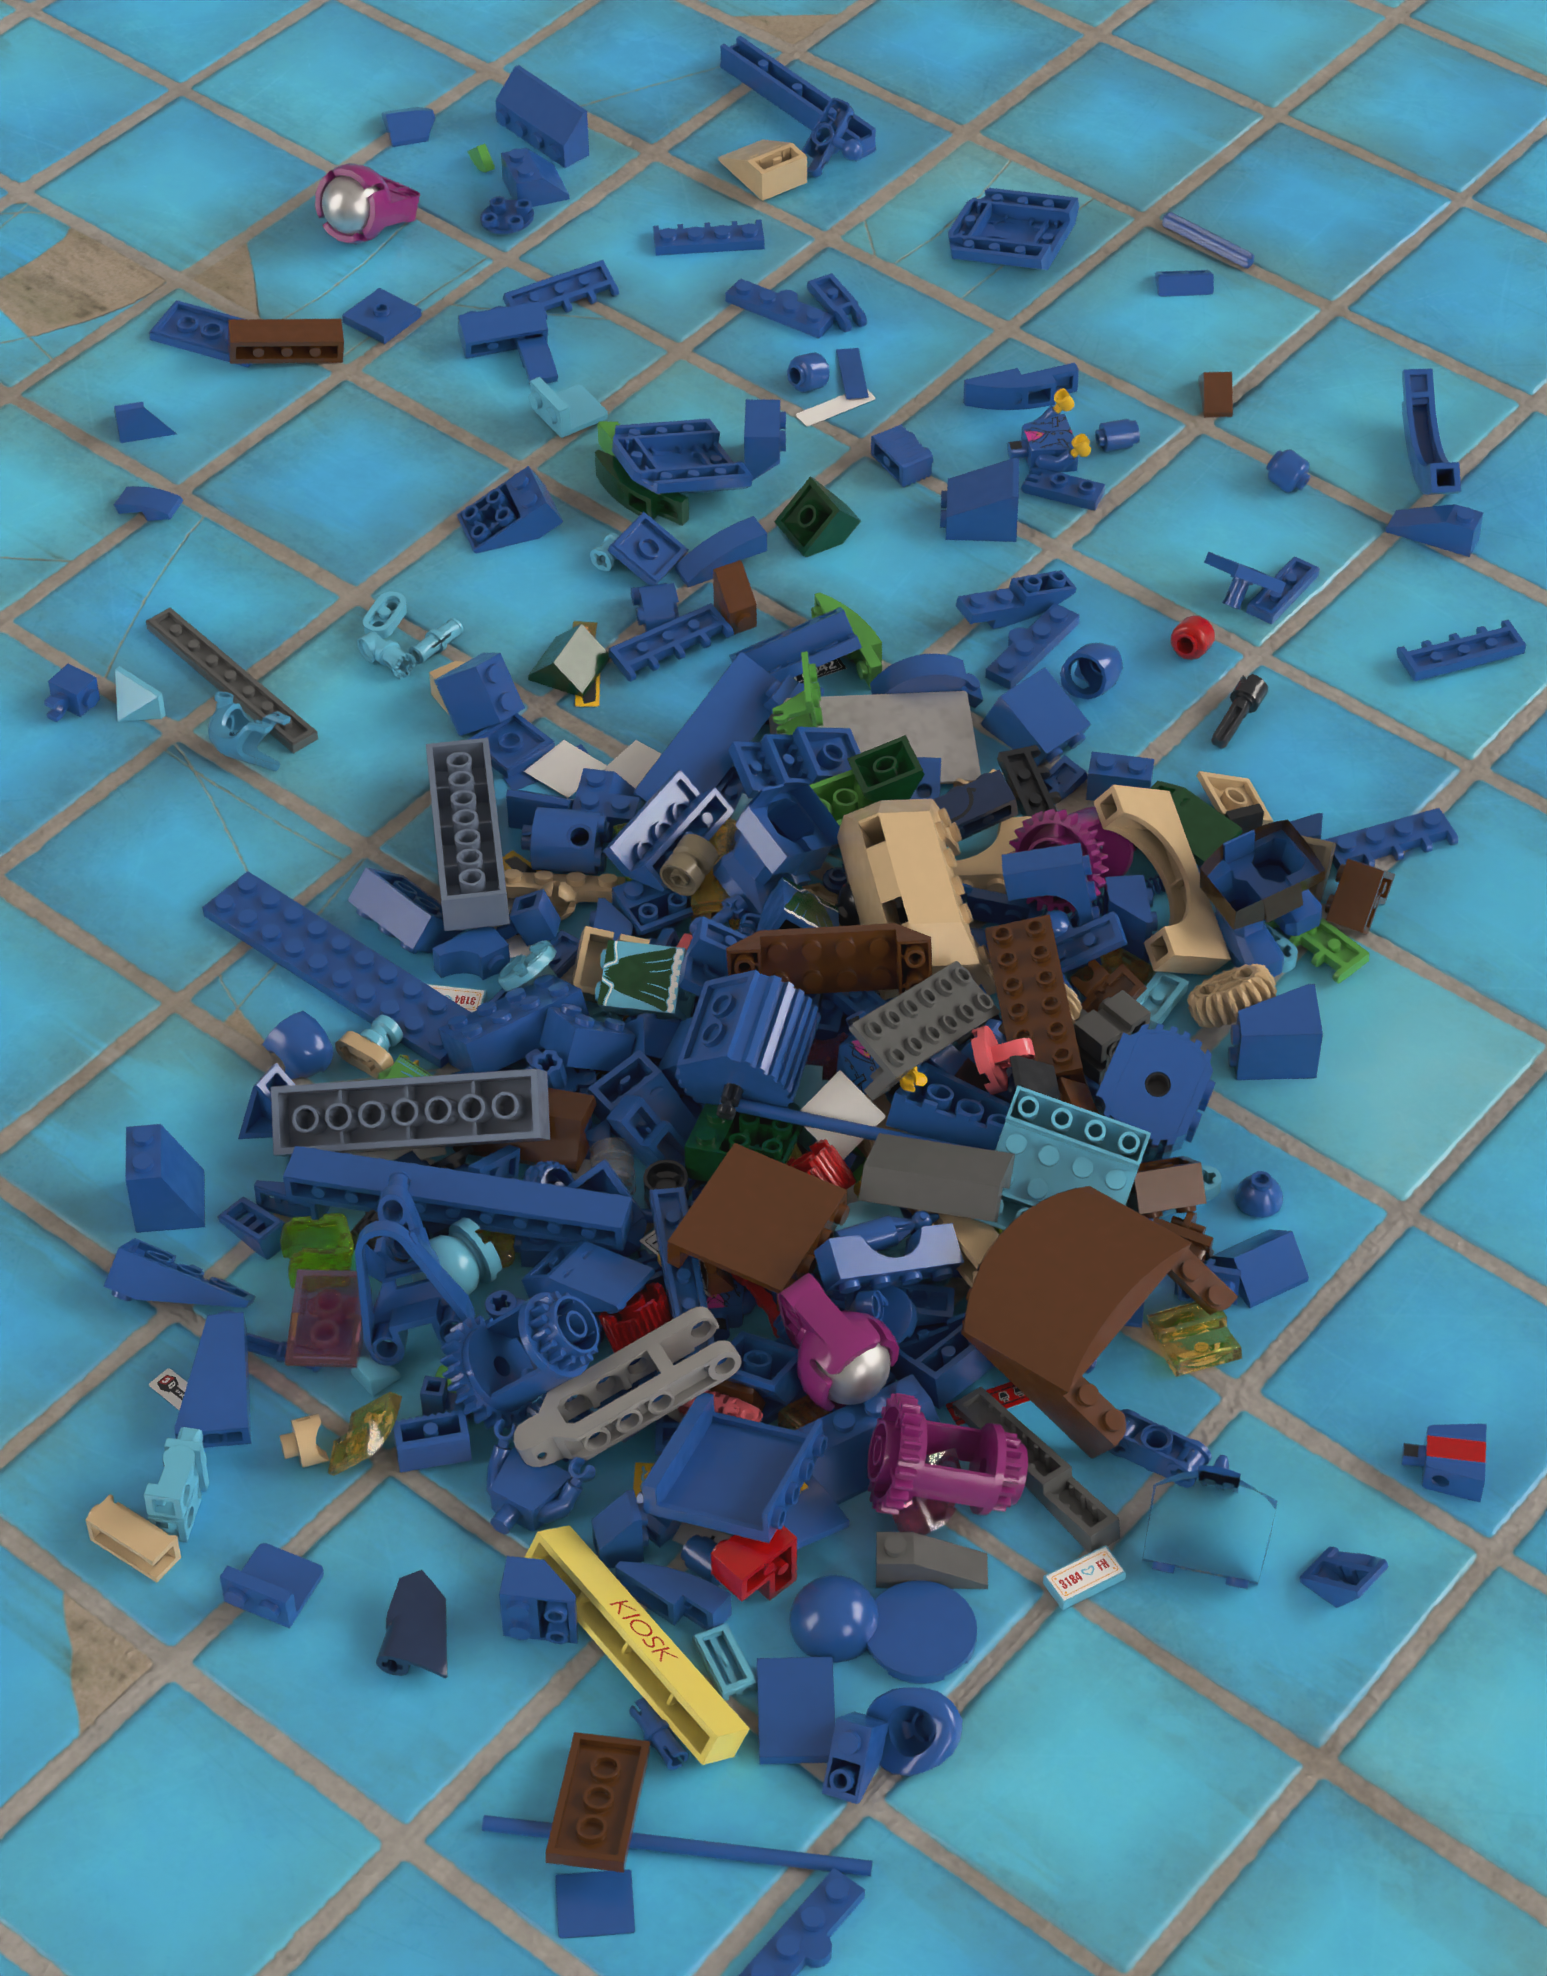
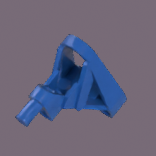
(410, 1305)

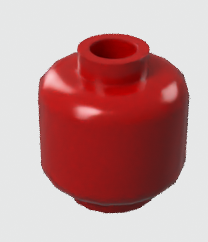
(1192, 637)

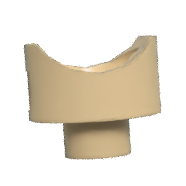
(302, 1441)

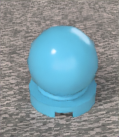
(465, 1256)

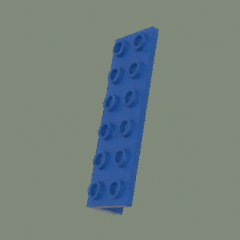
(729, 713)

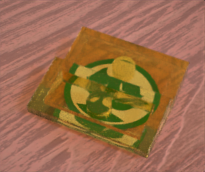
(1193, 1338)
(366, 1432)

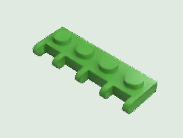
(1331, 947)

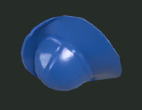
(920, 1730)

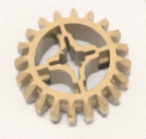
(1223, 995)

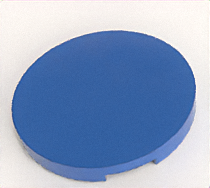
(922, 1631)

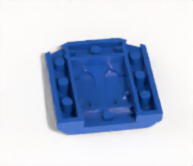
(1013, 228)
(678, 457)

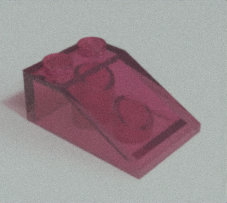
(325, 1320)

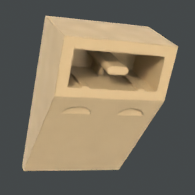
(768, 167)

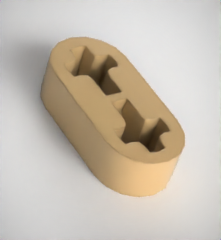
(363, 1053)

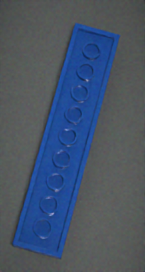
(334, 963)

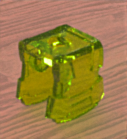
(317, 1244)

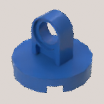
(891, 1307)

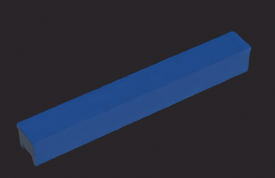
(788, 90)

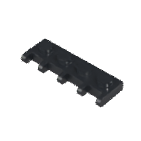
(1027, 780)

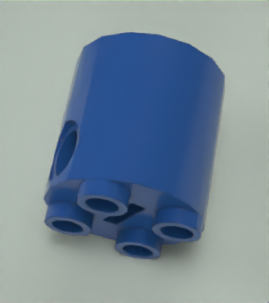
(556, 836)

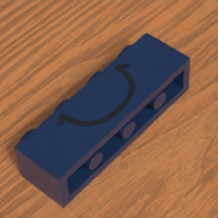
(979, 804)

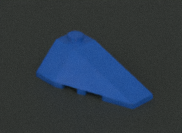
(151, 1275)

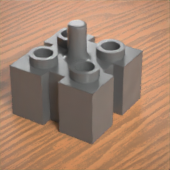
(1101, 1031)

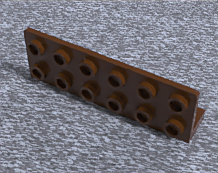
(1034, 992)

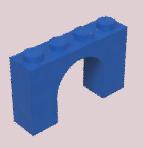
(1053, 872)

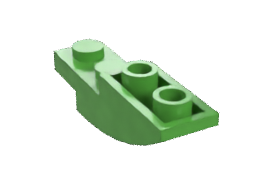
(869, 657)

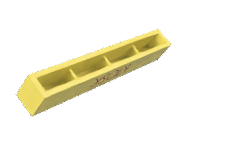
(642, 1649)

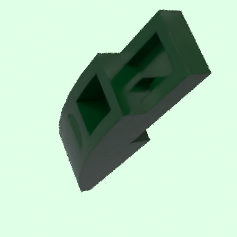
(635, 496)

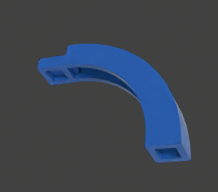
(1423, 443)

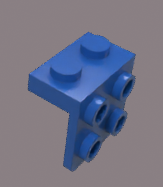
(272, 1584)

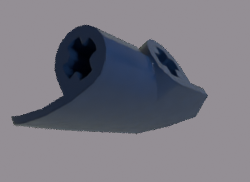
(415, 1628)

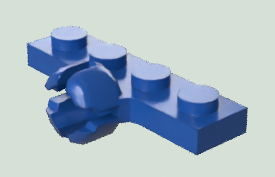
(1085, 942)

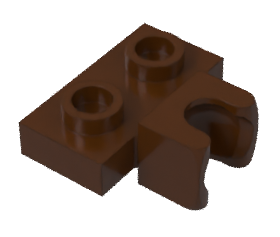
(1106, 985)

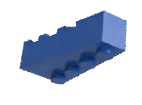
(949, 1111)

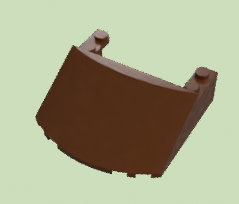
(1060, 1293)

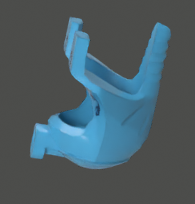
(238, 736)

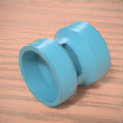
(383, 1032)

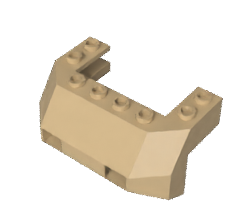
(902, 852)

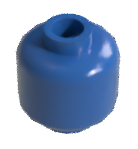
(808, 372)
(1288, 470)

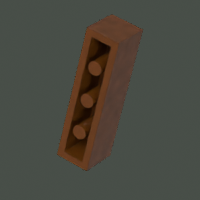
(285, 341)

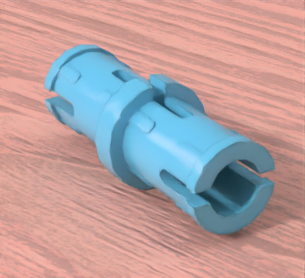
(436, 640)

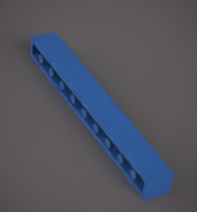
(450, 1194)

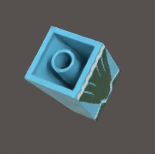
(643, 980)

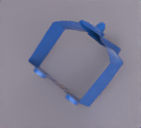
(1221, 1478)

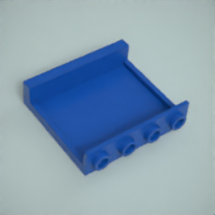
(731, 1472)

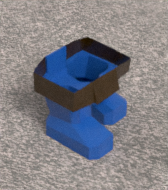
(1262, 880)

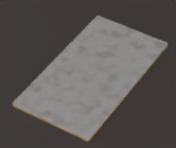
(932, 721)

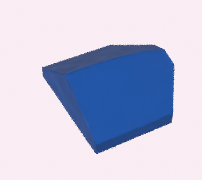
(408, 125)
(1342, 1575)

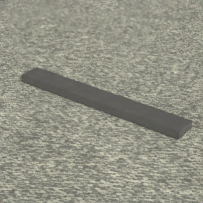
(229, 677)

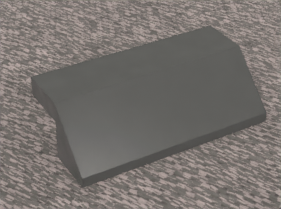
(936, 1177)

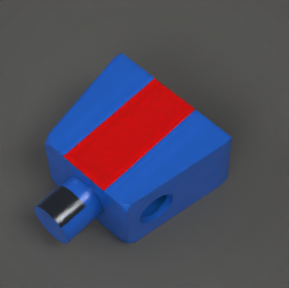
(1451, 1459)

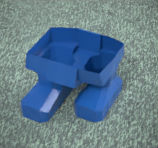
(778, 836)

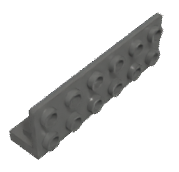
(922, 1024)

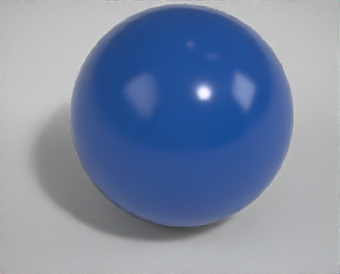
(833, 1618)

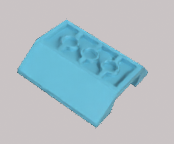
(1063, 1150)

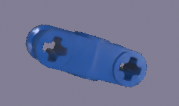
(1160, 1448)

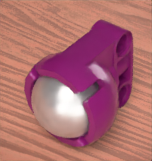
(362, 203)
(840, 1353)

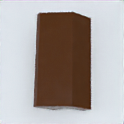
(568, 1142)

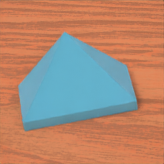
(136, 698)

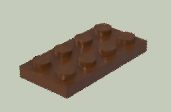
(598, 1802)

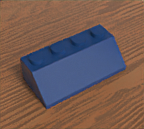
(543, 117)
(849, 1434)

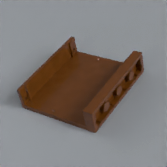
(759, 1220)

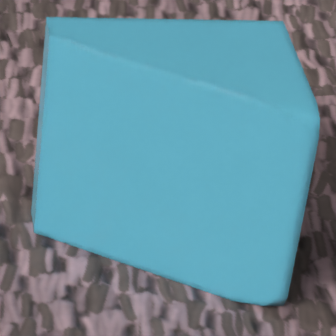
(373, 1375)

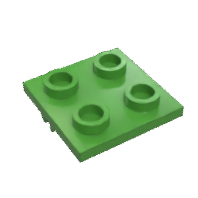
(804, 706)

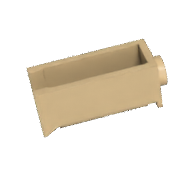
(132, 1539)

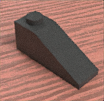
(919, 1557)

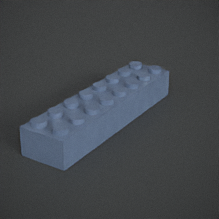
(467, 835)
(412, 1112)

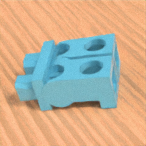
(177, 1496)

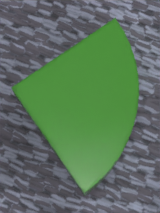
(481, 158)

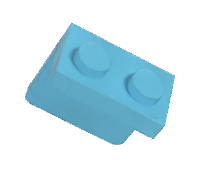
(567, 409)

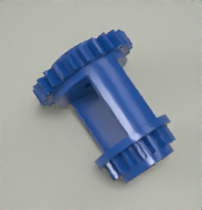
(494, 1369)

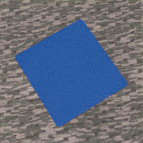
(594, 1904)

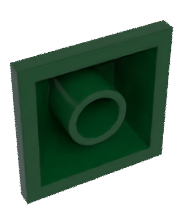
(816, 519)

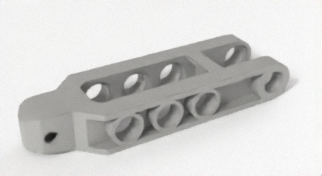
(658, 1351)

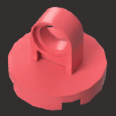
(995, 1058)

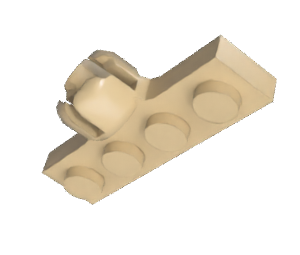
(562, 889)

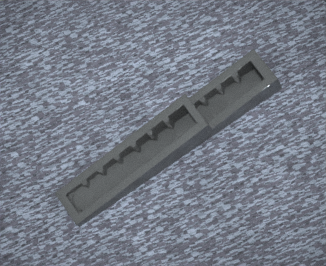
(1047, 1475)

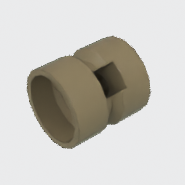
(688, 864)

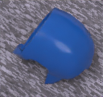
(1097, 665)
(300, 1045)

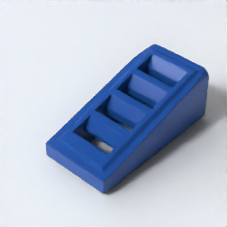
(281, 1205)
(257, 1229)

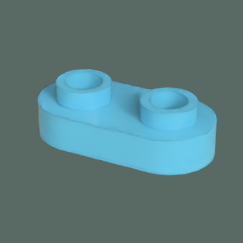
(385, 614)

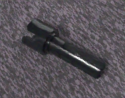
(1245, 699)

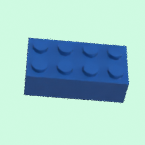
(508, 1027)

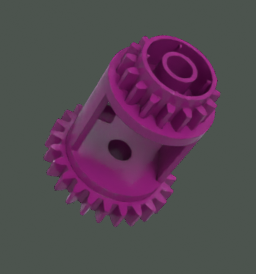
(1082, 827)
(900, 1471)

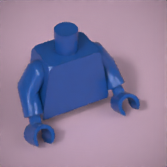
(530, 1493)

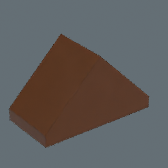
(1216, 394)

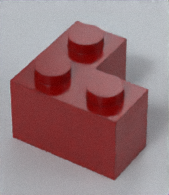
(755, 1565)

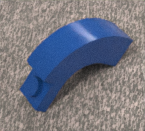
(928, 674)

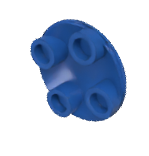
(507, 215)

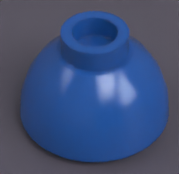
(1259, 1195)

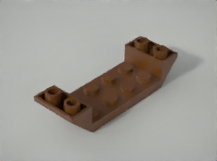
(837, 957)

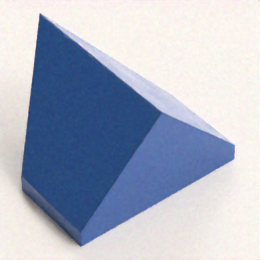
(137, 423)
(258, 1115)

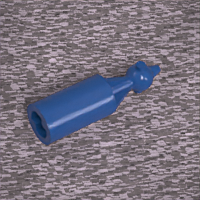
(888, 1230)

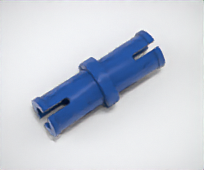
(659, 1734)

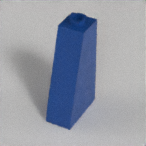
(219, 1384)

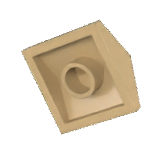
(1231, 793)

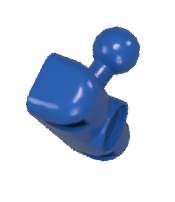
(823, 151)

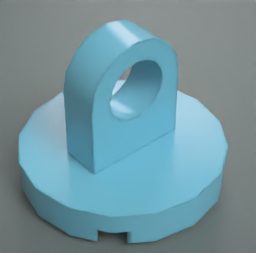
(525, 969)

